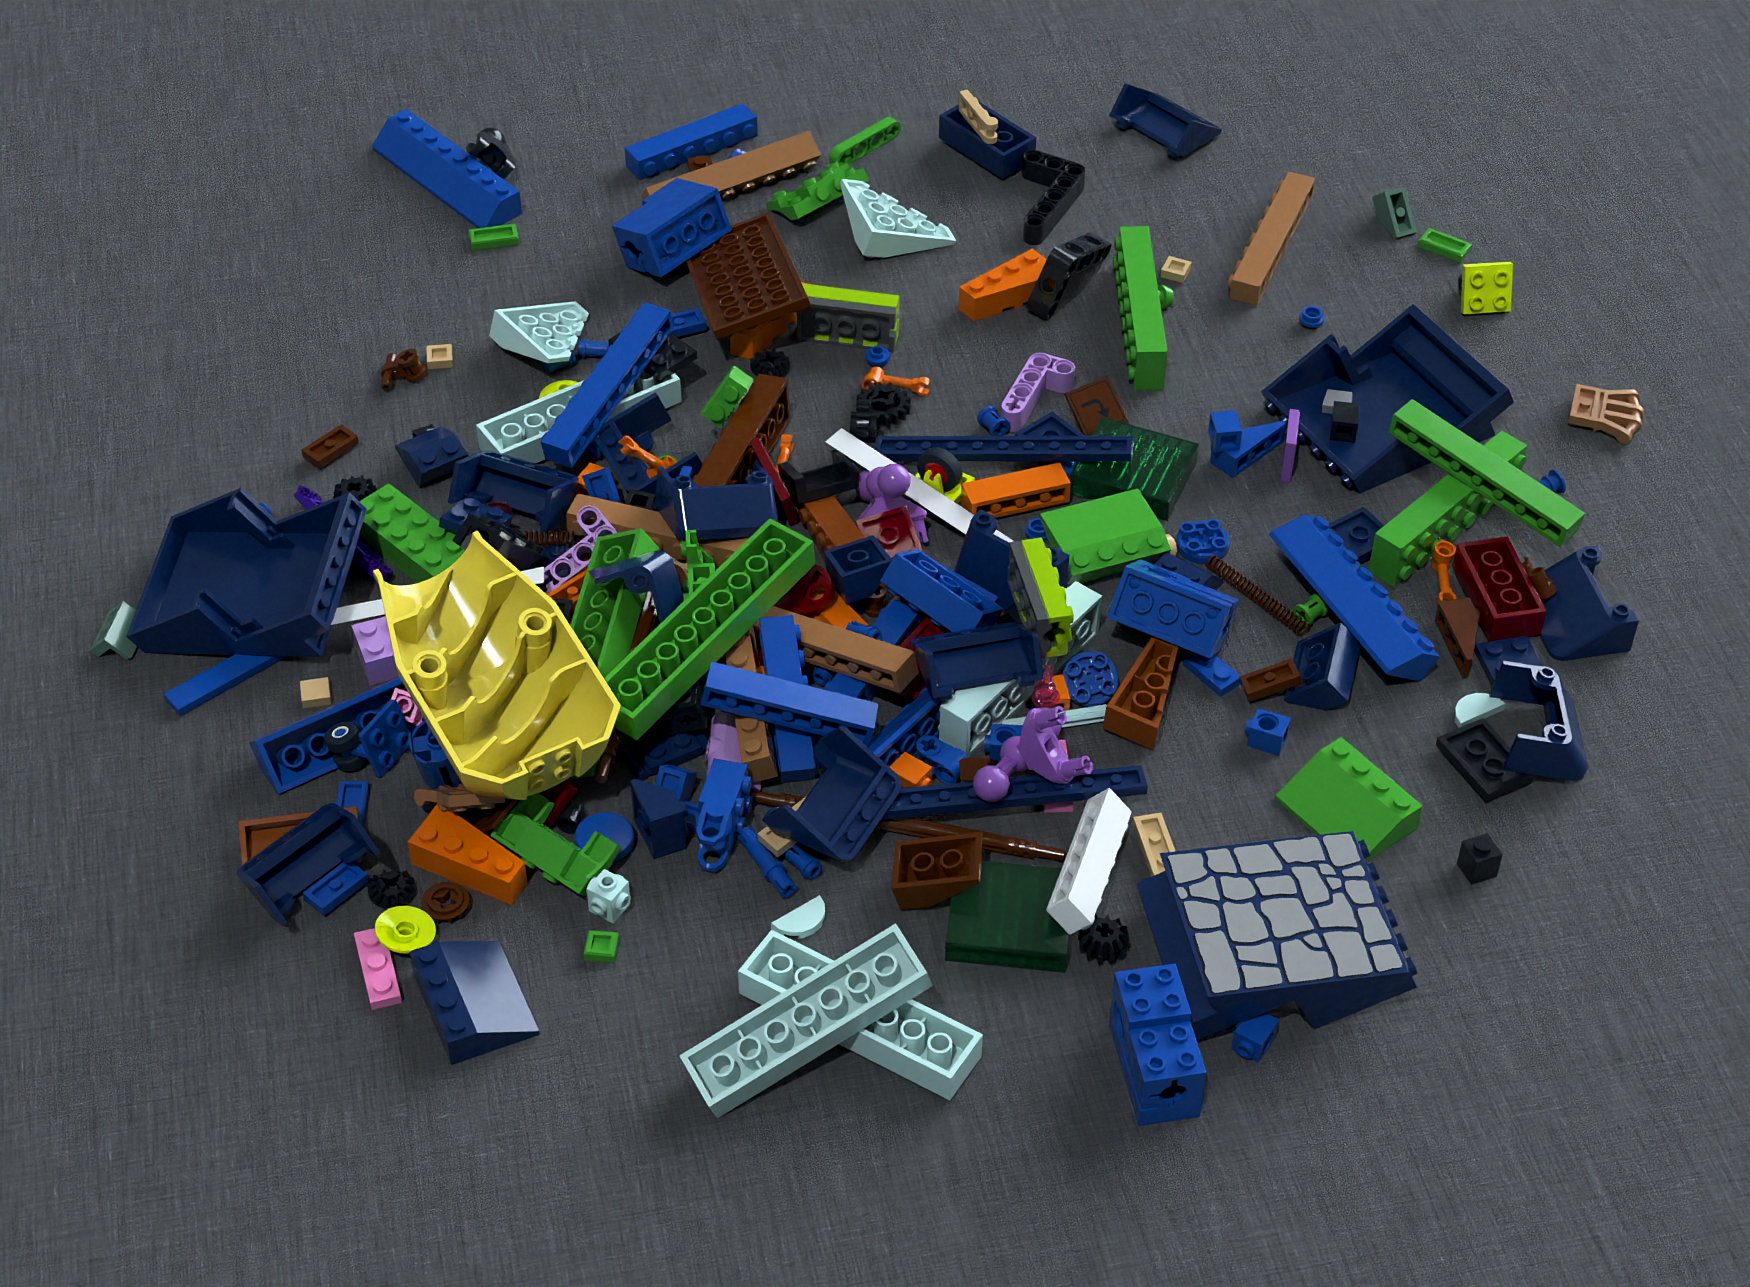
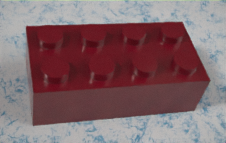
(1499, 588)

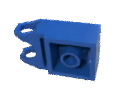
(722, 810)

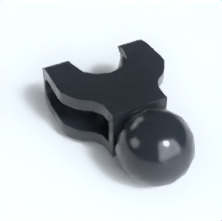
(492, 150)

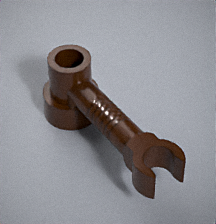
(1544, 587)

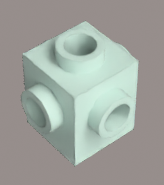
(608, 895)

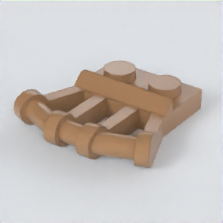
(1606, 411)
(455, 798)

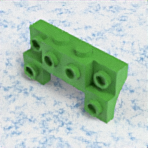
(815, 191)
(699, 563)
(542, 847)

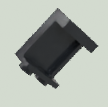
(820, 482)

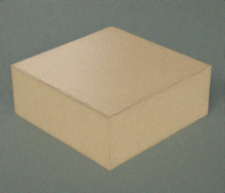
(1176, 269)
(439, 356)
(315, 692)

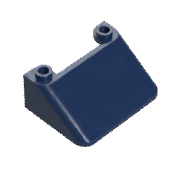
(1162, 120)
(1578, 616)
(978, 658)
(843, 802)

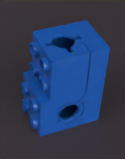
(671, 227)
(1173, 608)
(1157, 1044)

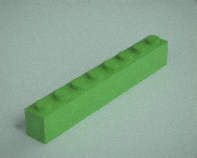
(1486, 473)

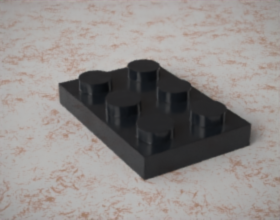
(669, 358)
(1480, 758)

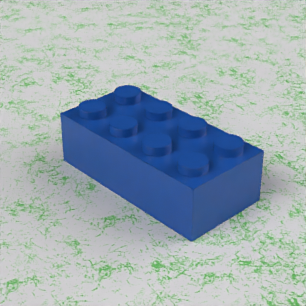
(939, 592)

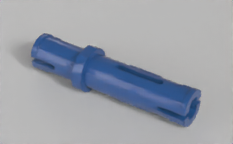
(772, 869)

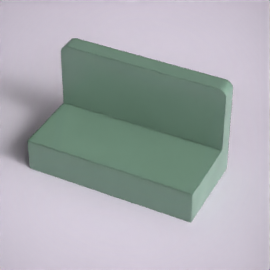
(114, 631)

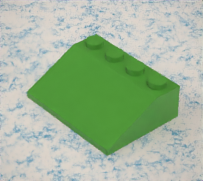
(1105, 535)
(1349, 793)

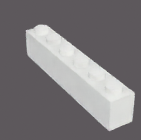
(1089, 862)

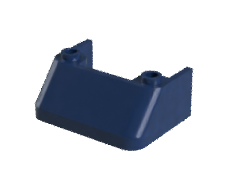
(638, 424)
(517, 482)
(718, 509)
(647, 573)
(1561, 747)
(304, 857)

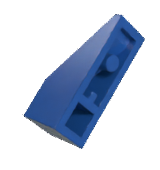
(1254, 445)

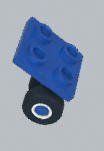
(380, 741)

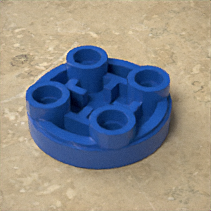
(1202, 539)
(1090, 678)
(610, 825)

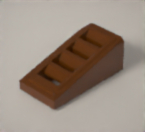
(970, 766)

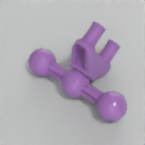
(884, 490)
(1033, 750)

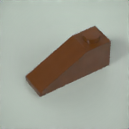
(1458, 626)

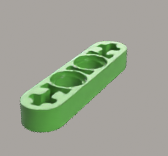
(885, 131)

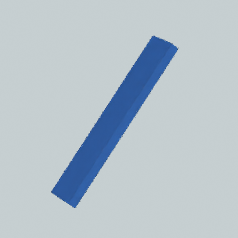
(216, 680)

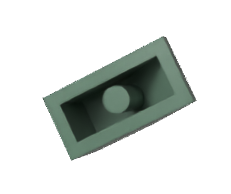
(1395, 212)

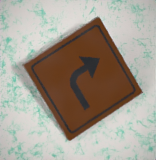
(1092, 403)
(491, 817)

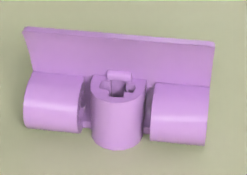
(724, 742)

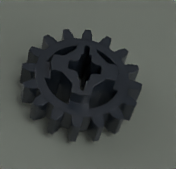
(887, 402)
(864, 422)

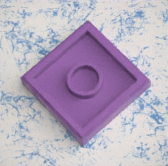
(1290, 445)

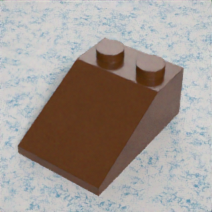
(935, 868)

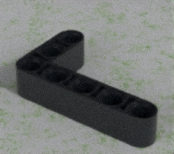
(1065, 185)

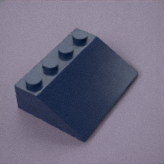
(472, 997)

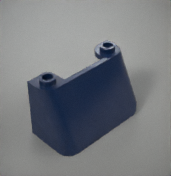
(986, 559)

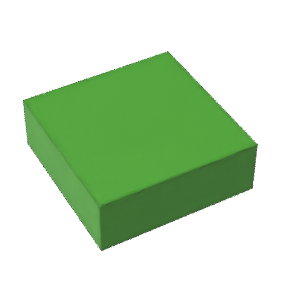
(601, 946)

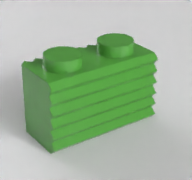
(727, 396)

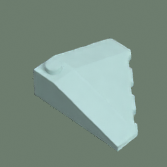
(887, 228)
(540, 330)

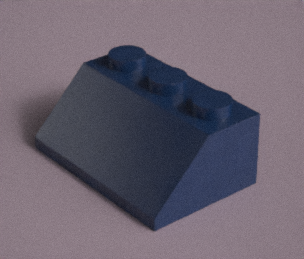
(1325, 667)

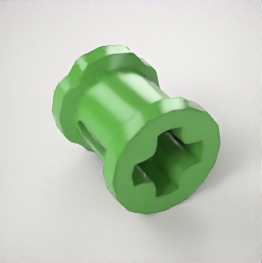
(1311, 609)

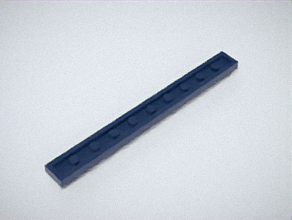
(1010, 447)
(1021, 792)

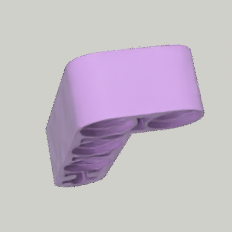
(1038, 374)
(570, 558)

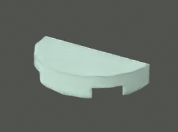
(1476, 707)
(803, 920)

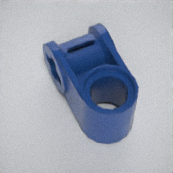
(942, 758)

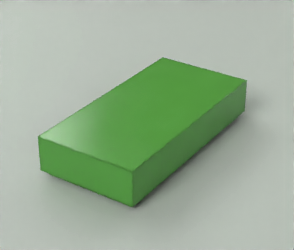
(493, 237)
(1444, 245)

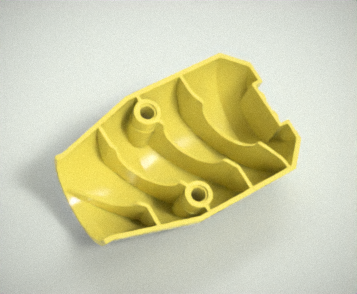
(498, 675)

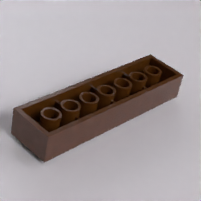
(760, 414)

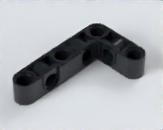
(1060, 266)

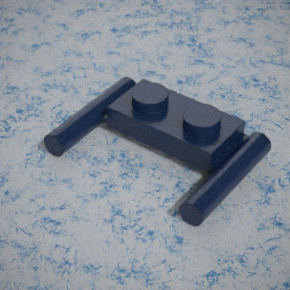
(667, 751)

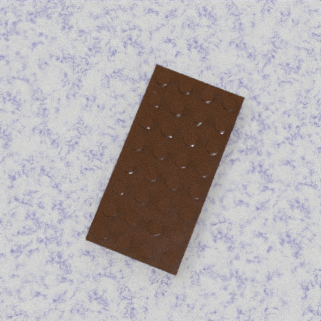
(746, 278)

